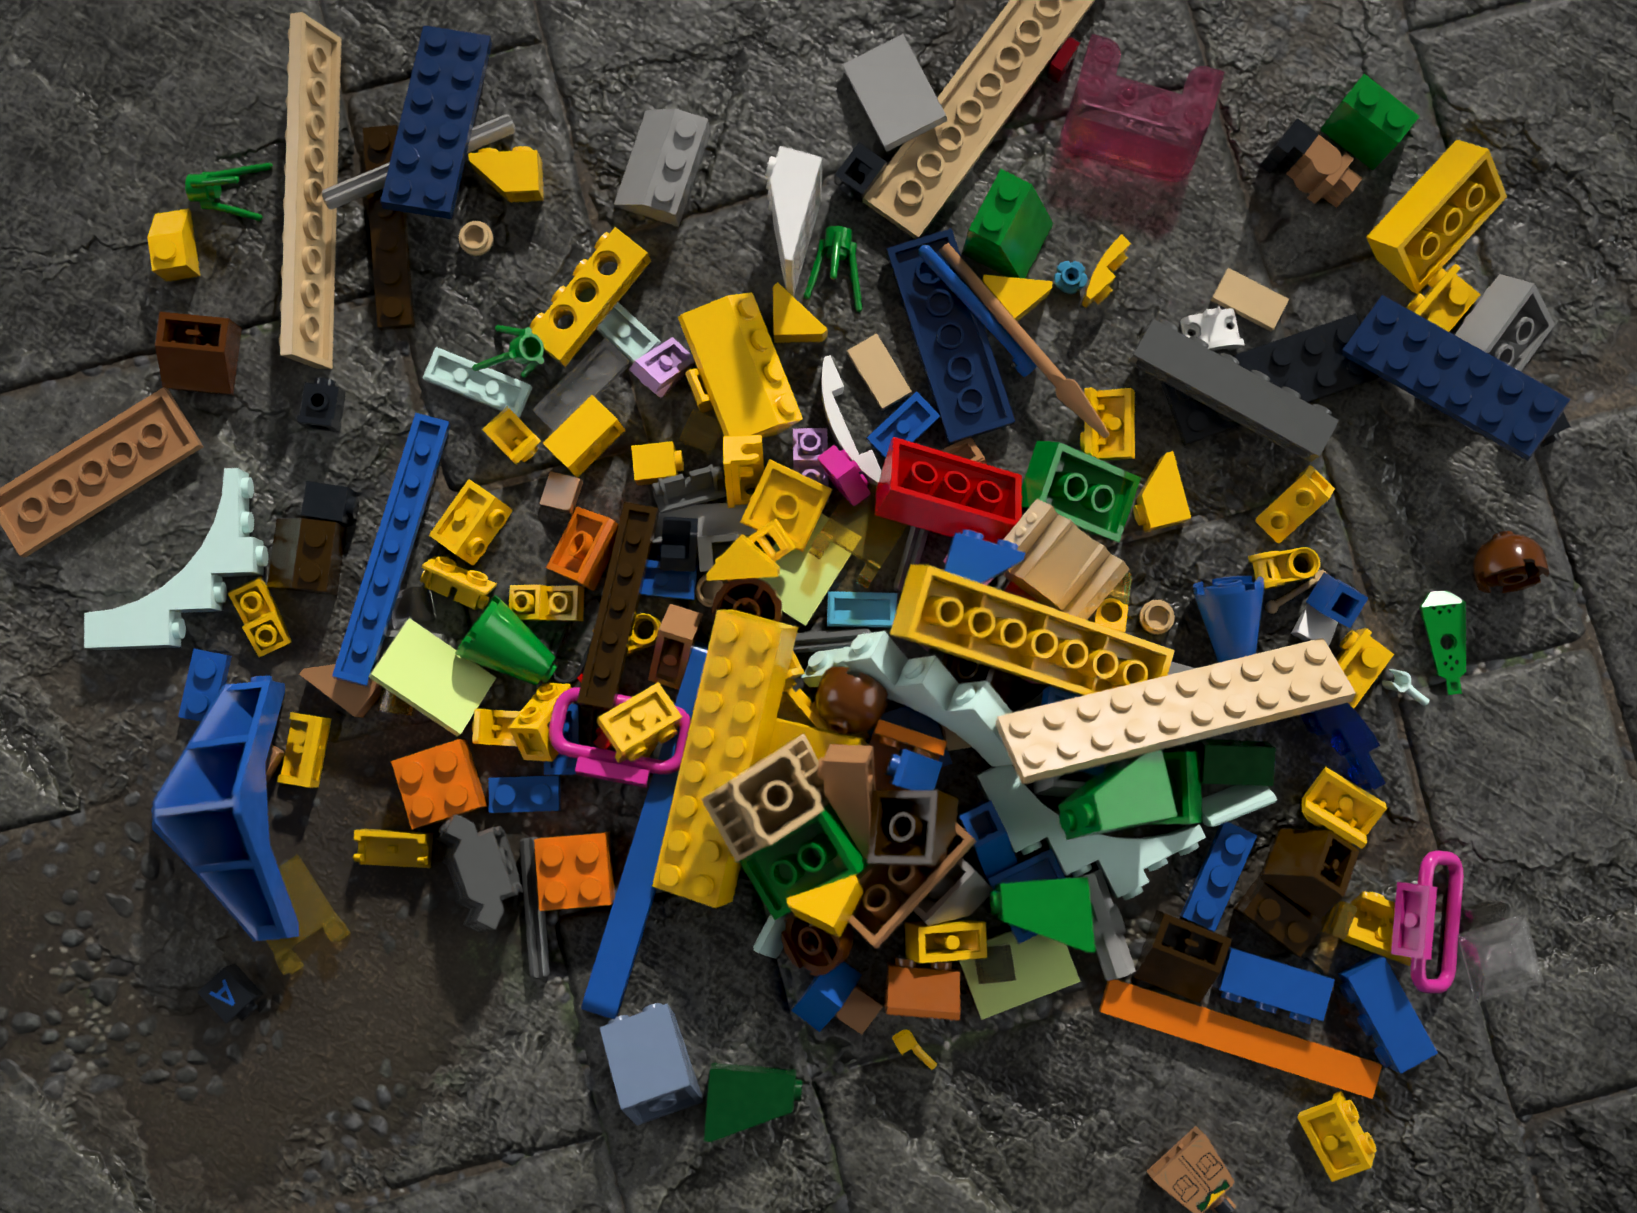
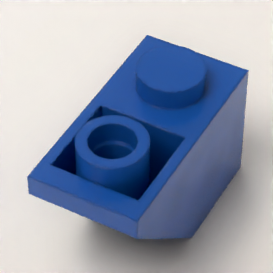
(978, 559)
(913, 771)
(992, 842)

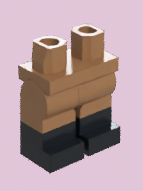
(1313, 164)

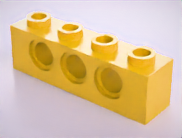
(610, 247)

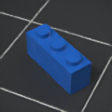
(1274, 985)
(1386, 1014)

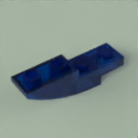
(1351, 739)

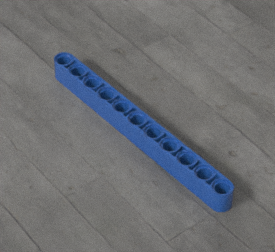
(635, 888)

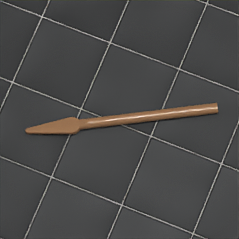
(1066, 389)

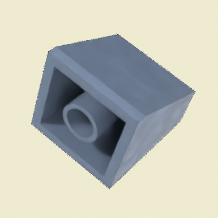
(650, 1064)

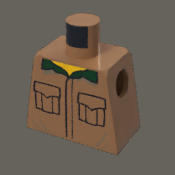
(1194, 1174)

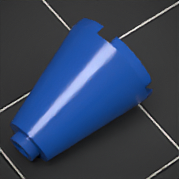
(1231, 614)

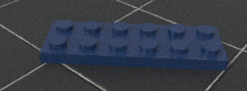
(436, 122)
(950, 344)
(1455, 377)

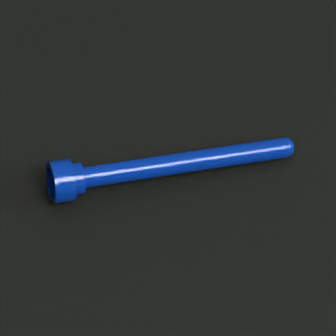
(1024, 364)

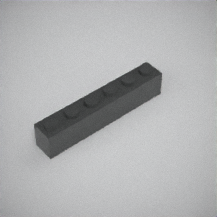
(1234, 390)

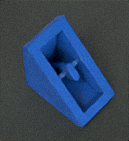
(826, 995)

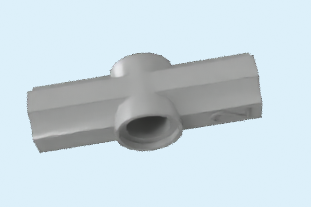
(1108, 930)

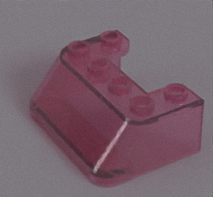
(1137, 122)

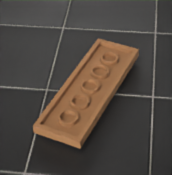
(95, 472)

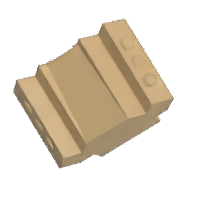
(1062, 563)
(768, 799)

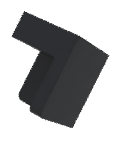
(679, 544)

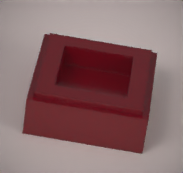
(1063, 59)

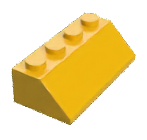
(1438, 214)
(740, 367)

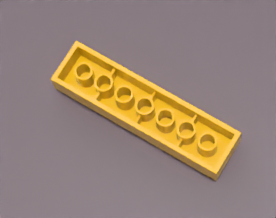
(1021, 635)
(725, 737)

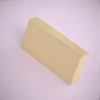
(1249, 299)
(879, 372)

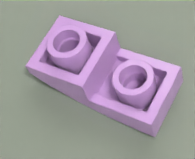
(807, 446)

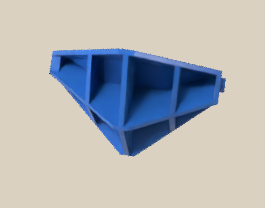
(218, 810)

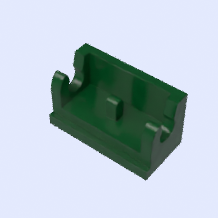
(1236, 762)

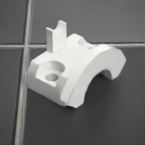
(1212, 328)

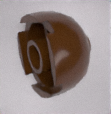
(1509, 562)
(749, 596)
(850, 702)
(814, 947)

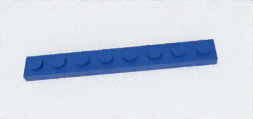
(391, 550)

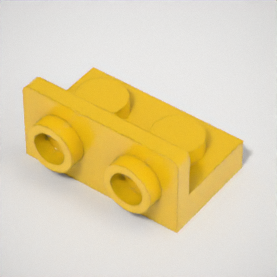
(1446, 299)
(471, 522)
(1362, 661)
(640, 723)
(1338, 1137)

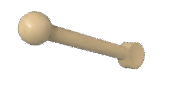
(1273, 606)

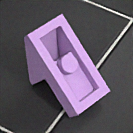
(663, 366)

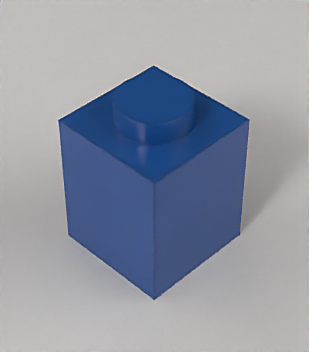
(1337, 600)

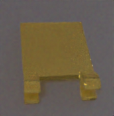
(860, 534)
(311, 911)

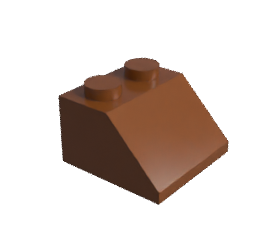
(922, 989)

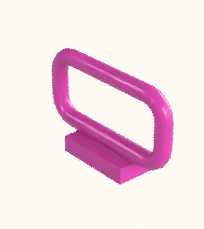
(600, 762)
(1415, 921)

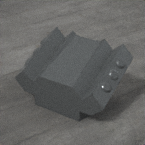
(480, 870)

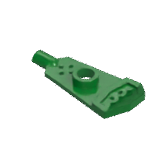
(1450, 625)

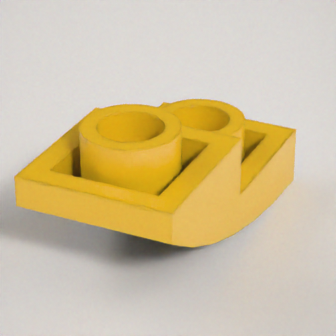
(1101, 278)
(547, 602)
(260, 616)

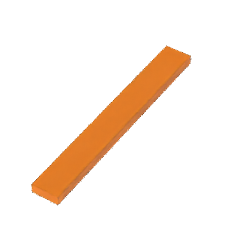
(1240, 1037)

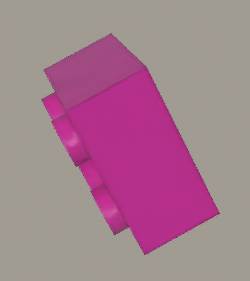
(845, 474)

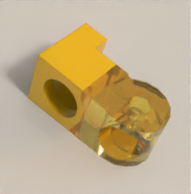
(1114, 609)

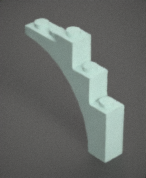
(198, 587)
(924, 686)
(1118, 857)

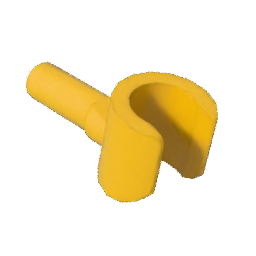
(905, 1041)

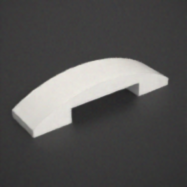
(831, 387)

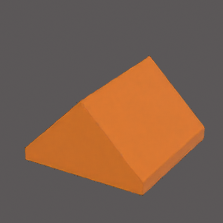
(584, 548)

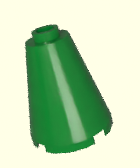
(507, 645)

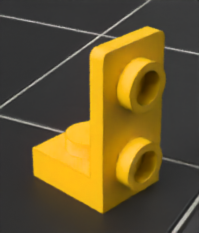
(1295, 504)
(531, 727)

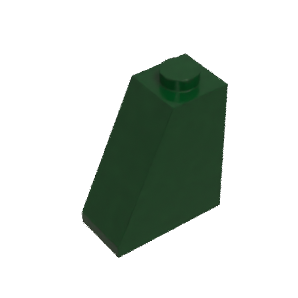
(747, 1097)

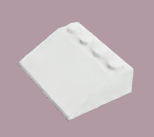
(795, 203)

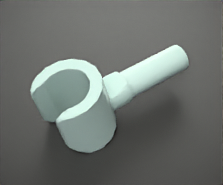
(1402, 683)

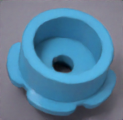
(1061, 277)

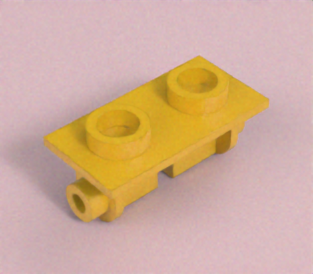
(443, 574)

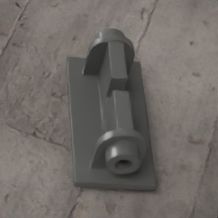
(681, 492)

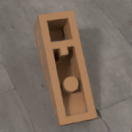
(850, 788)

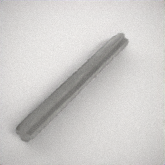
(375, 178)

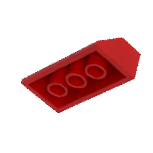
(947, 492)

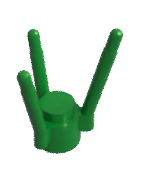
(207, 187)
(837, 246)
(523, 350)

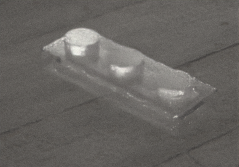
(585, 379)

